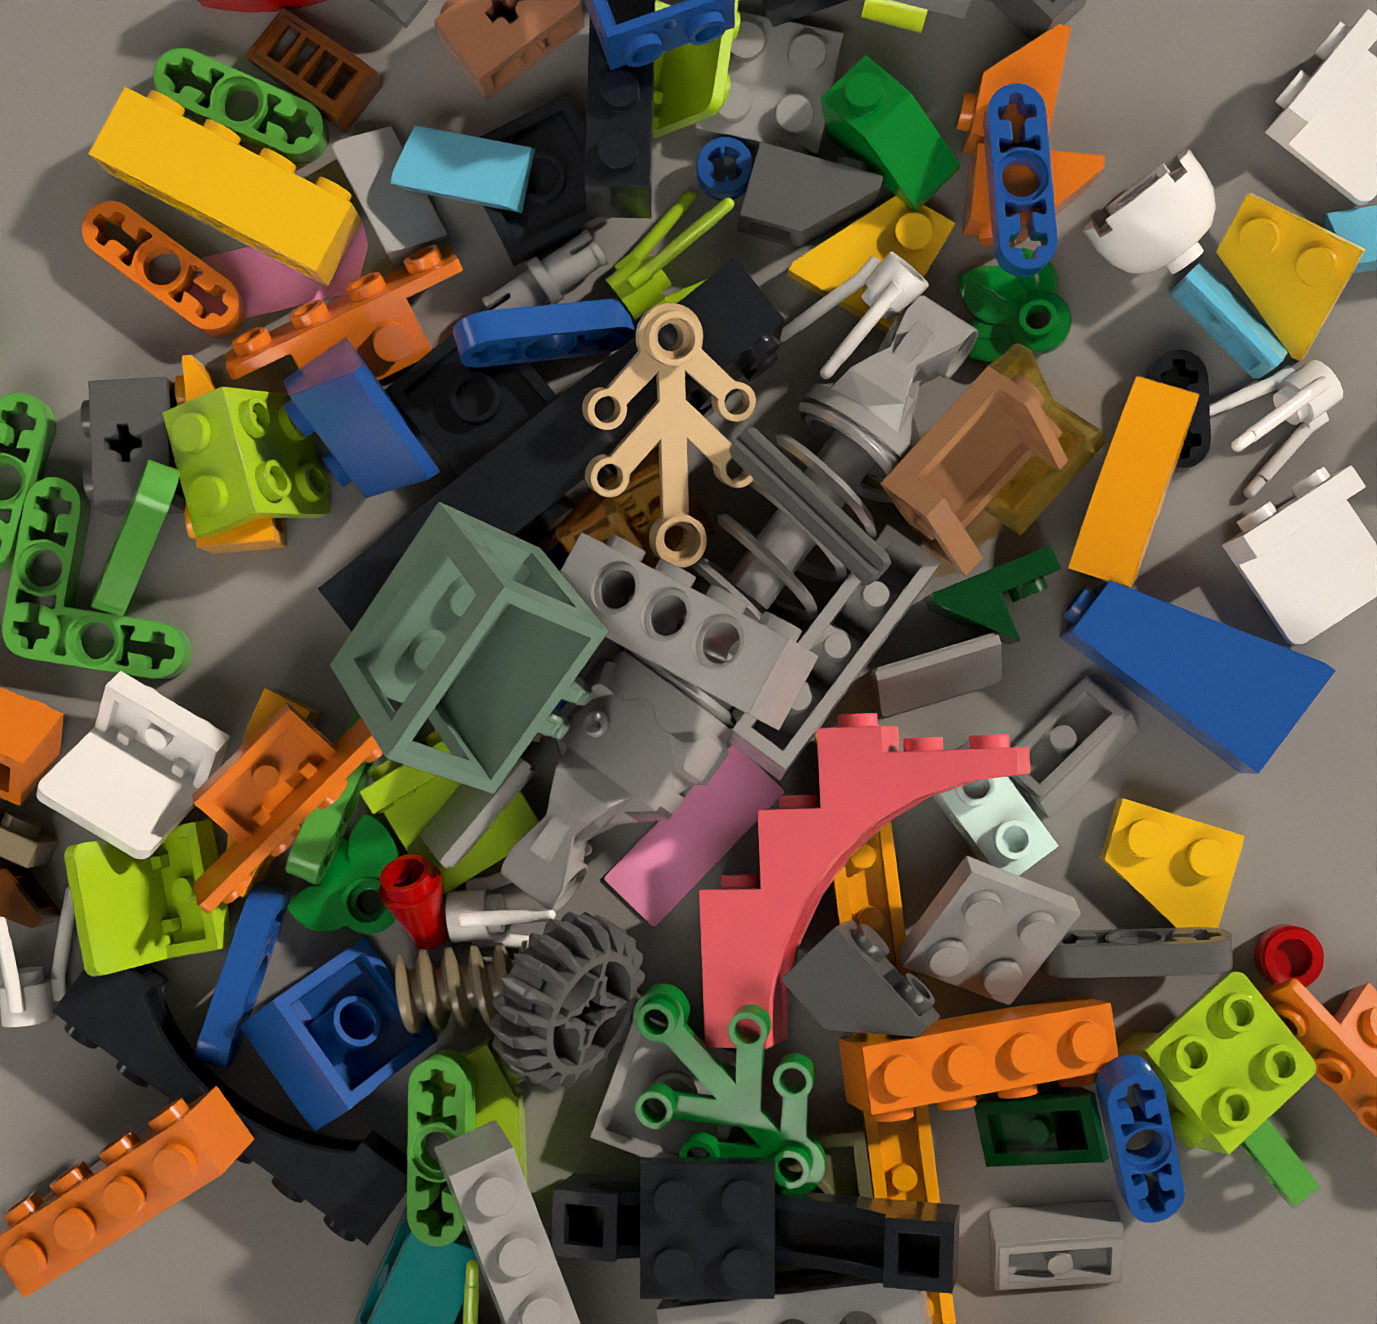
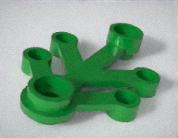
(732, 1099)

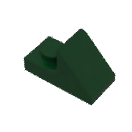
(980, 601)
(1041, 1128)

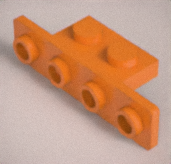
(371, 316)
(270, 791)
(1339, 1044)

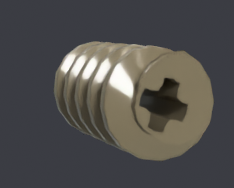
(451, 987)

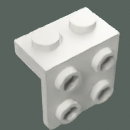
(1333, 112)
(1309, 556)
(135, 768)

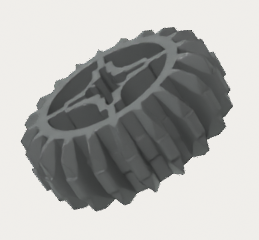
(567, 1000)

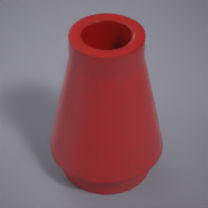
(415, 898)

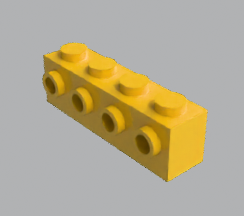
(226, 184)

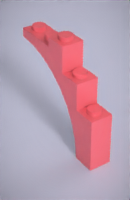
(864, 781)

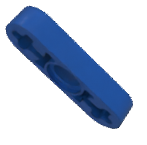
(999, 136)
(543, 332)
(242, 974)
(1124, 1121)

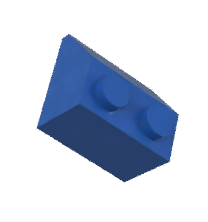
(356, 422)
(336, 1035)

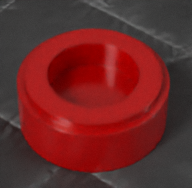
(1288, 953)

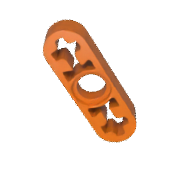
(139, 230)

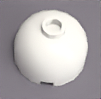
(1157, 220)

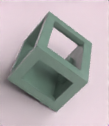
(476, 642)

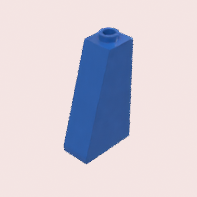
(1202, 675)

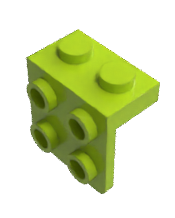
(691, 81)
(244, 460)
(415, 796)
(147, 907)
(1224, 1064)

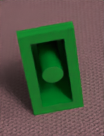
(888, 131)

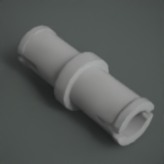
(550, 276)

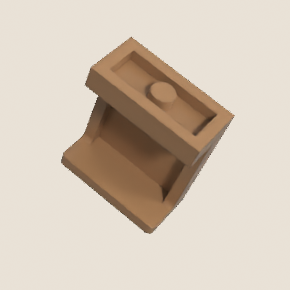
(969, 461)

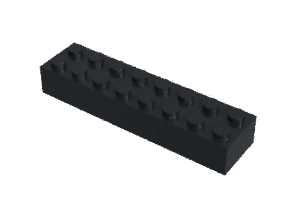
(540, 468)

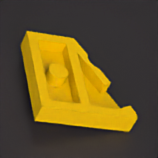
(890, 227)
(1288, 269)
(1172, 862)

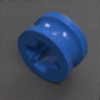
(720, 148)

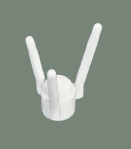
(891, 290)
(1301, 397)
(480, 915)
(24, 992)

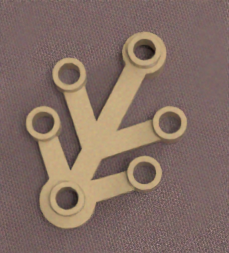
(669, 424)

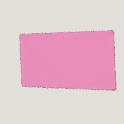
(274, 286)
(698, 834)

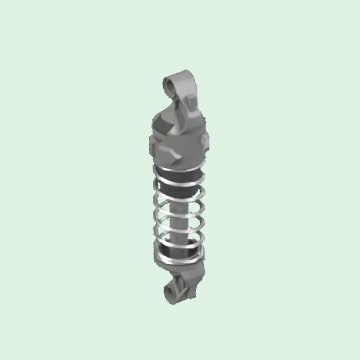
(657, 735)

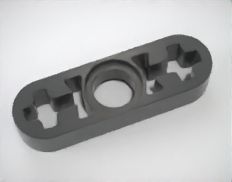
(1141, 953)

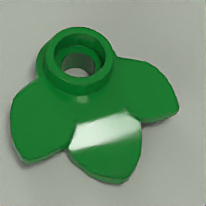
(1006, 303)
(351, 872)

